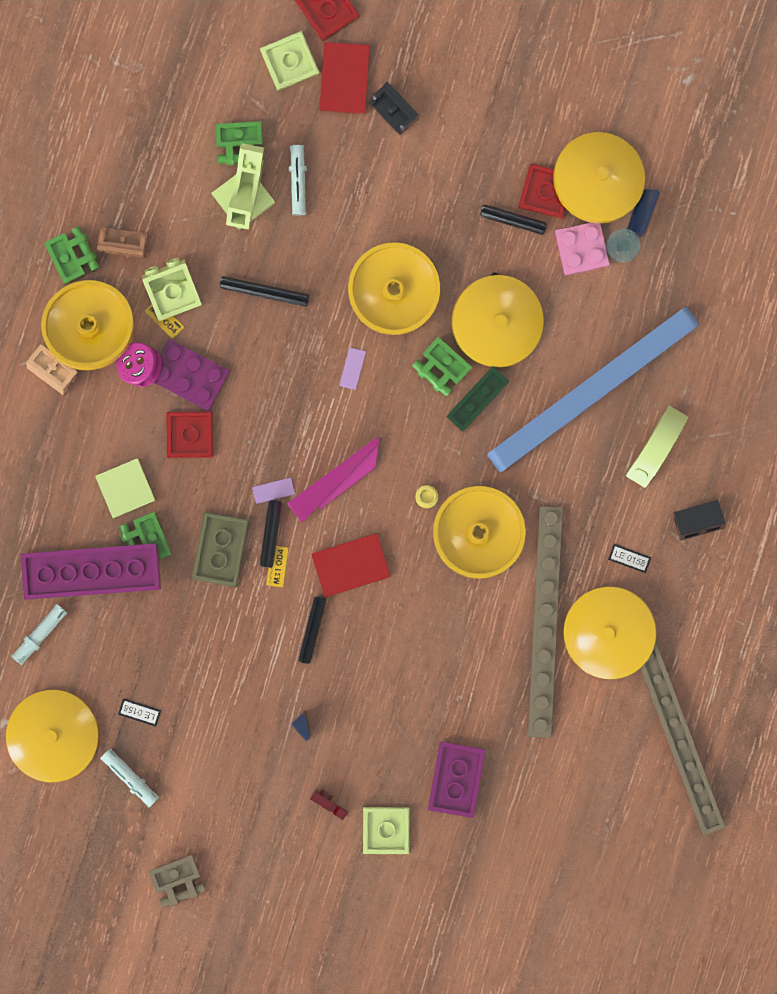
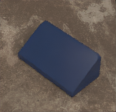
(643, 211)
(302, 726)

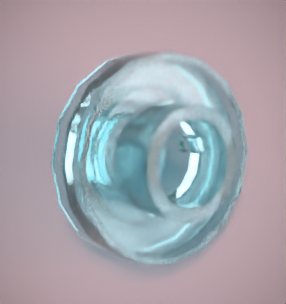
(623, 245)

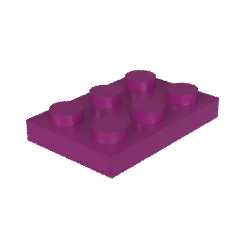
(190, 375)
(456, 779)

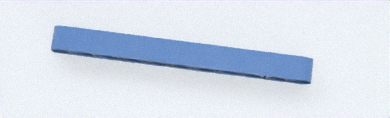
(593, 389)

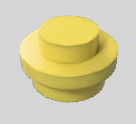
(426, 496)

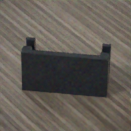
(393, 108)
(699, 520)

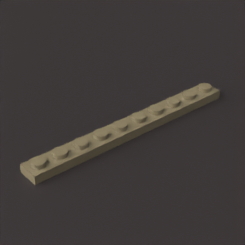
(545, 622)
(681, 744)

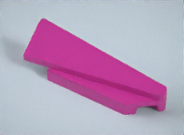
(335, 481)

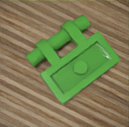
(233, 135)
(65, 258)
(446, 361)
(149, 531)

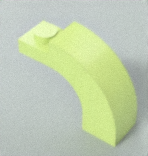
(246, 186)
(657, 446)

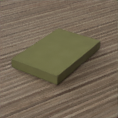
(220, 549)

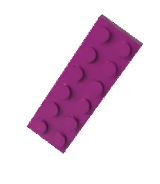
(91, 571)

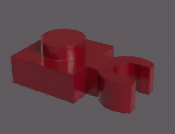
(324, 800)

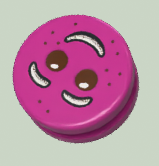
(139, 365)

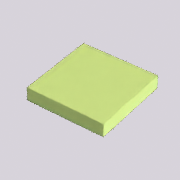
(289, 61)
(224, 193)
(125, 488)
(385, 830)

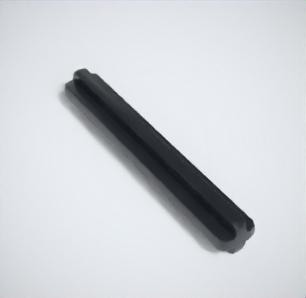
(264, 291)

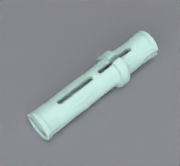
(297, 152)
(33, 641)
(132, 780)

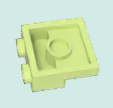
(171, 289)

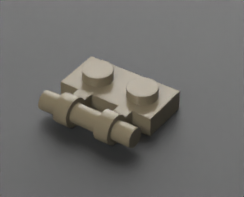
(174, 874)

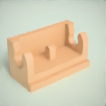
(51, 370)

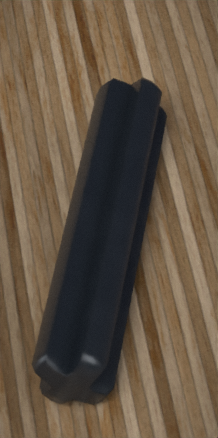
(513, 219)
(270, 533)
(312, 630)

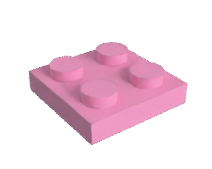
(581, 248)

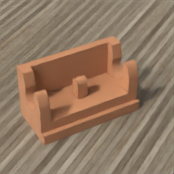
(122, 242)

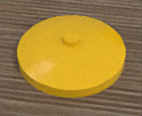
(599, 177)
(394, 288)
(497, 321)
(87, 325)
(479, 532)
(610, 632)
(52, 735)

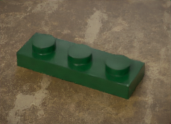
(477, 399)

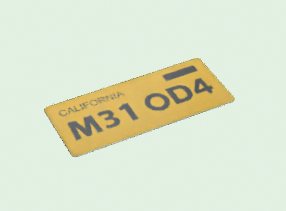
(169, 325)
(277, 572)

